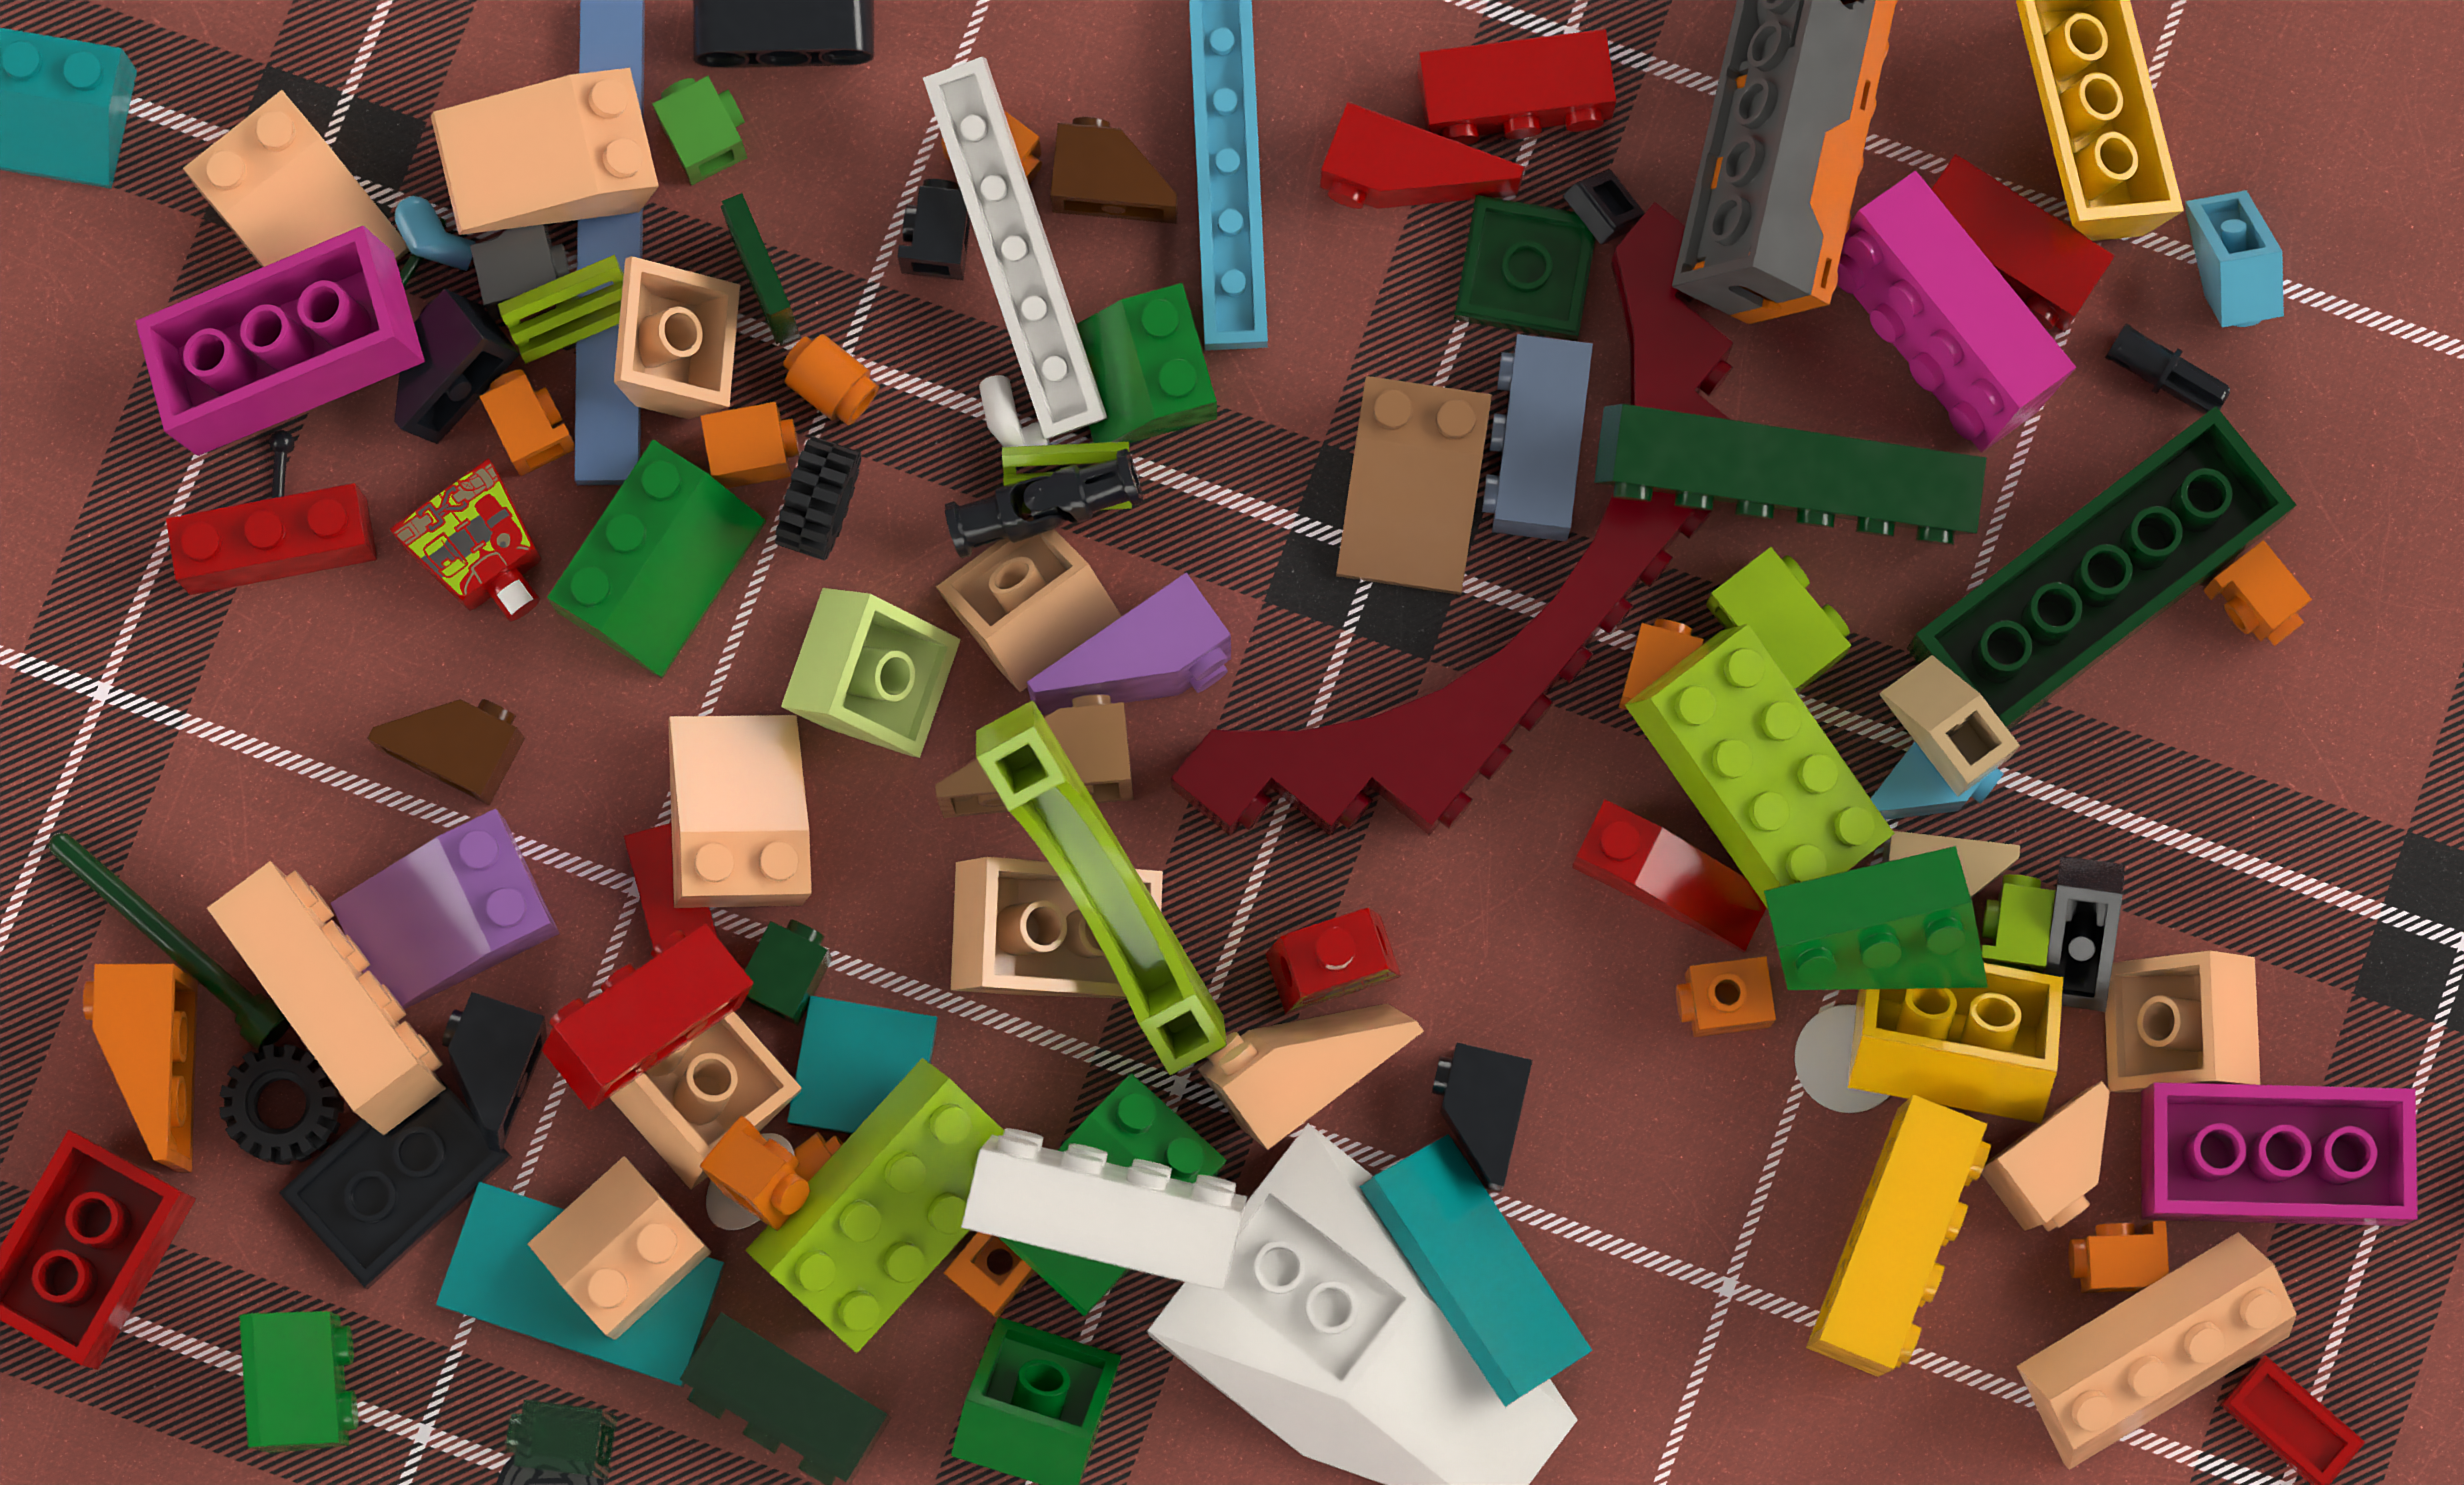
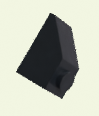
(461, 359)
(2085, 930)
(493, 1060)
(1483, 1105)

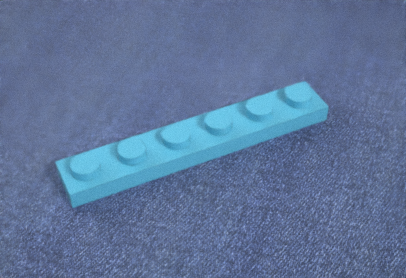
(1228, 174)

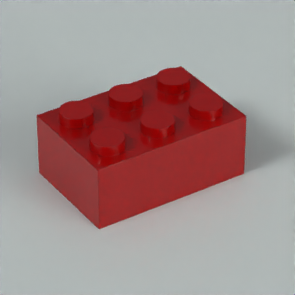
(86, 1249)

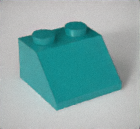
(62, 107)

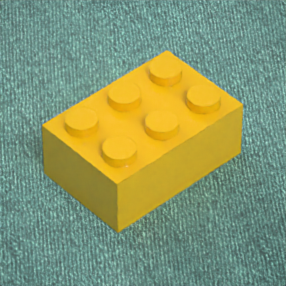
(1963, 1045)

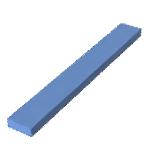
(604, 416)

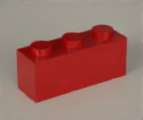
(1517, 86)
(2032, 250)
(271, 539)
(645, 1014)

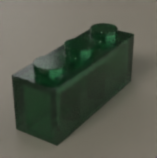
(783, 1401)

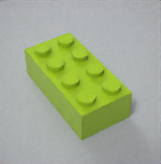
(1758, 764)
(882, 1207)

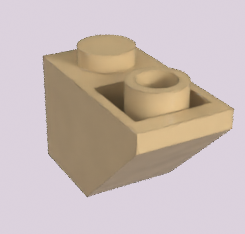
(1950, 723)

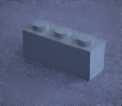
(1538, 437)

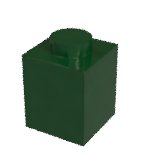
(787, 969)

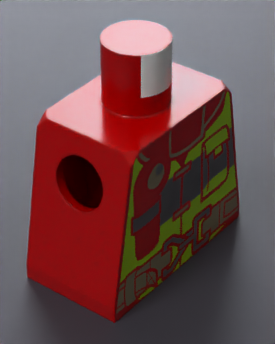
(474, 543)
(1331, 959)

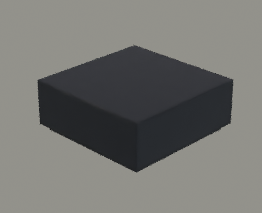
(1604, 205)

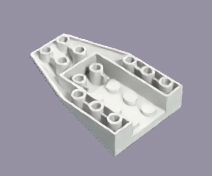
(1344, 1344)

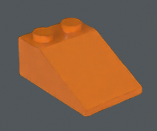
(148, 1037)

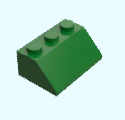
(656, 559)

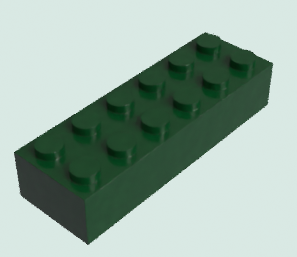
(2108, 569)

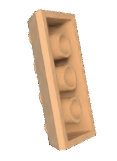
(2158, 1348)

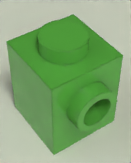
(701, 127)

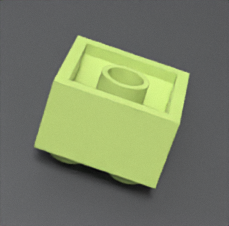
(871, 671)

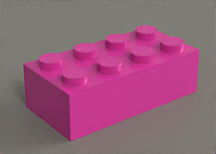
(1949, 313)
(279, 341)
(2278, 1154)

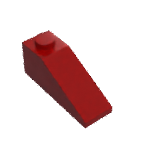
(1401, 165)
(1669, 875)

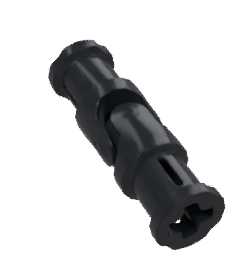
(1064, 496)

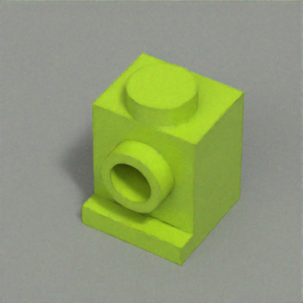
(2018, 924)

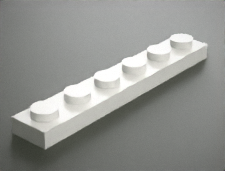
(1015, 248)

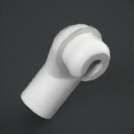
(1002, 415)

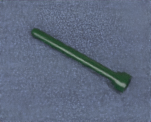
(257, 1016)

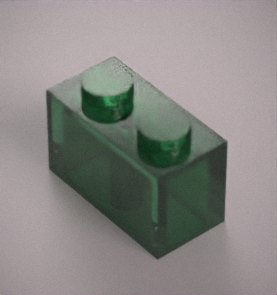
(562, 1439)

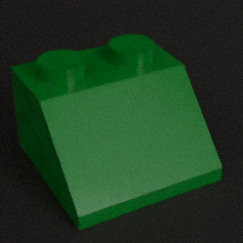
(1147, 367)
(297, 1381)
(1035, 1405)

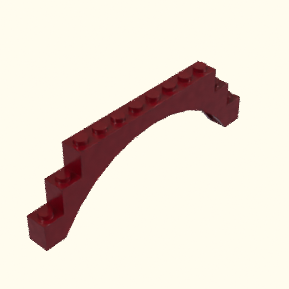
(1439, 744)

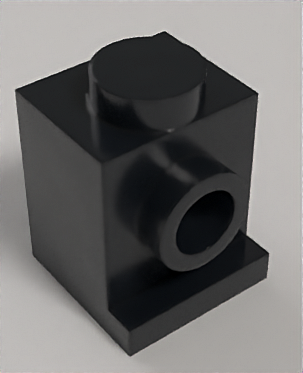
(937, 232)

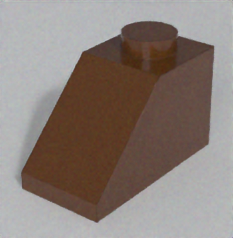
(1107, 175)
(455, 745)

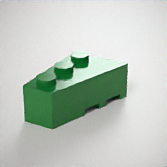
(1880, 927)

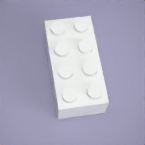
(1104, 1209)

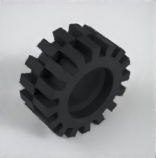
(818, 498)
(242, 1099)

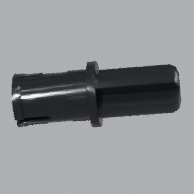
(2167, 370)

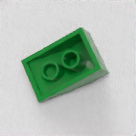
(1128, 1127)

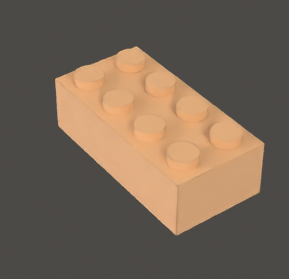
(327, 999)

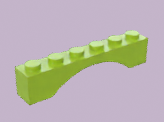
(1077, 841)

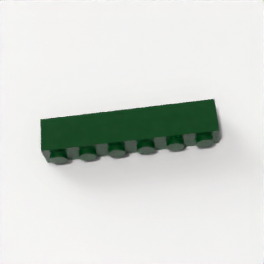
(1789, 471)

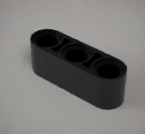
(782, 33)

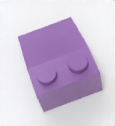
(1144, 655)
(447, 910)

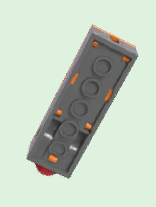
(1783, 155)

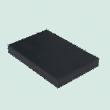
(385, 1193)

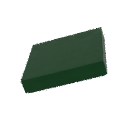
(1525, 268)
(760, 270)

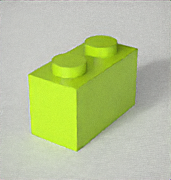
(1784, 617)

